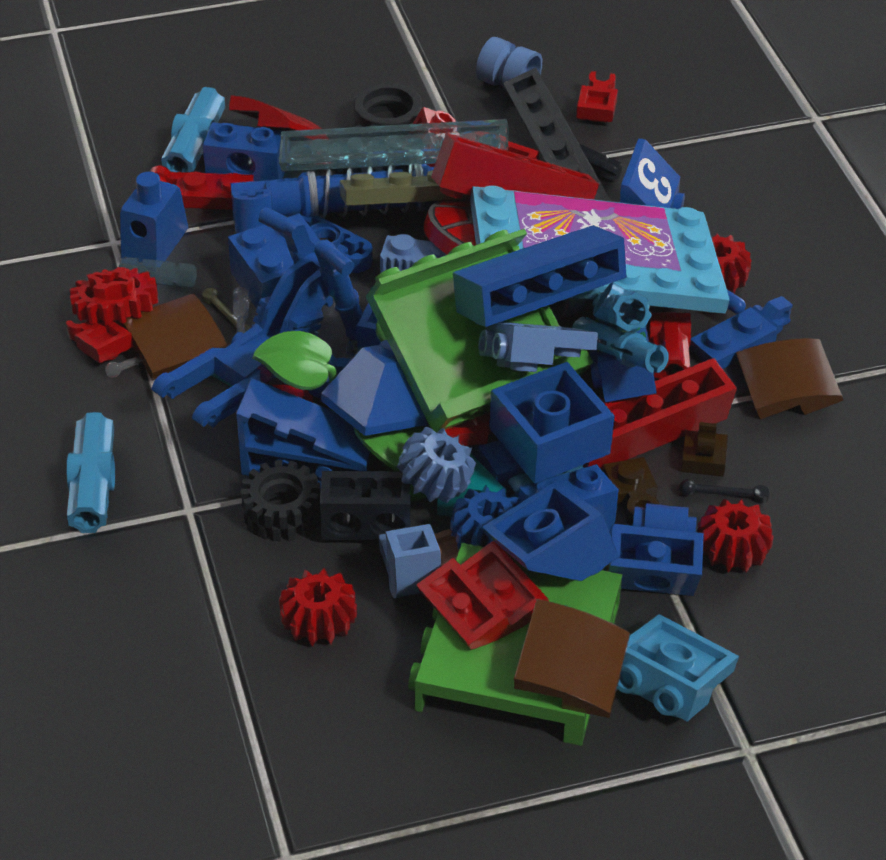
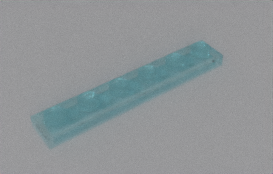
(381, 144)

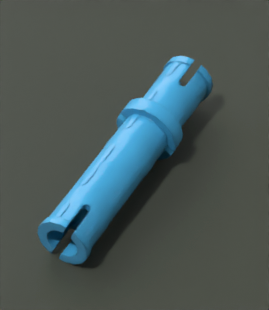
(628, 347)

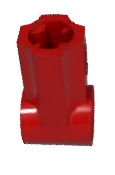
(674, 333)

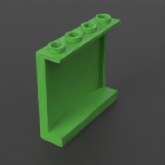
(441, 346)
(488, 672)

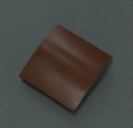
(173, 334)
(788, 376)
(572, 658)

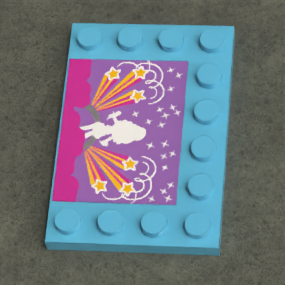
(665, 248)

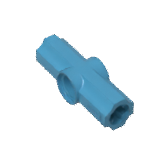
(191, 130)
(621, 308)
(90, 473)

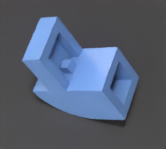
(409, 558)

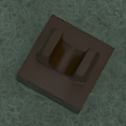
(705, 451)

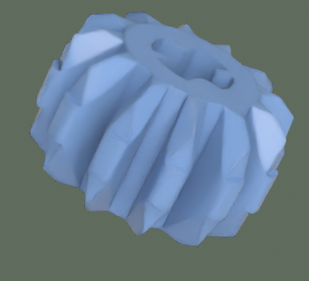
(436, 464)

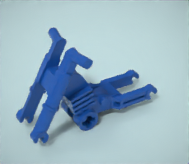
(294, 306)

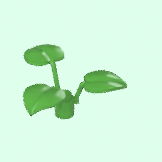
(303, 363)

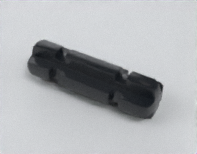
(609, 169)

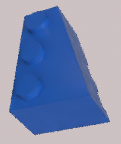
(292, 429)

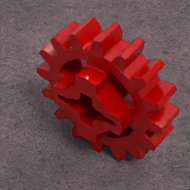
(113, 295)

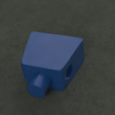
(152, 219)

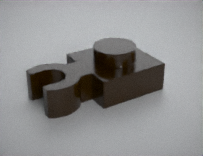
(634, 484)

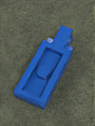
(742, 331)

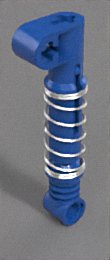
(308, 196)

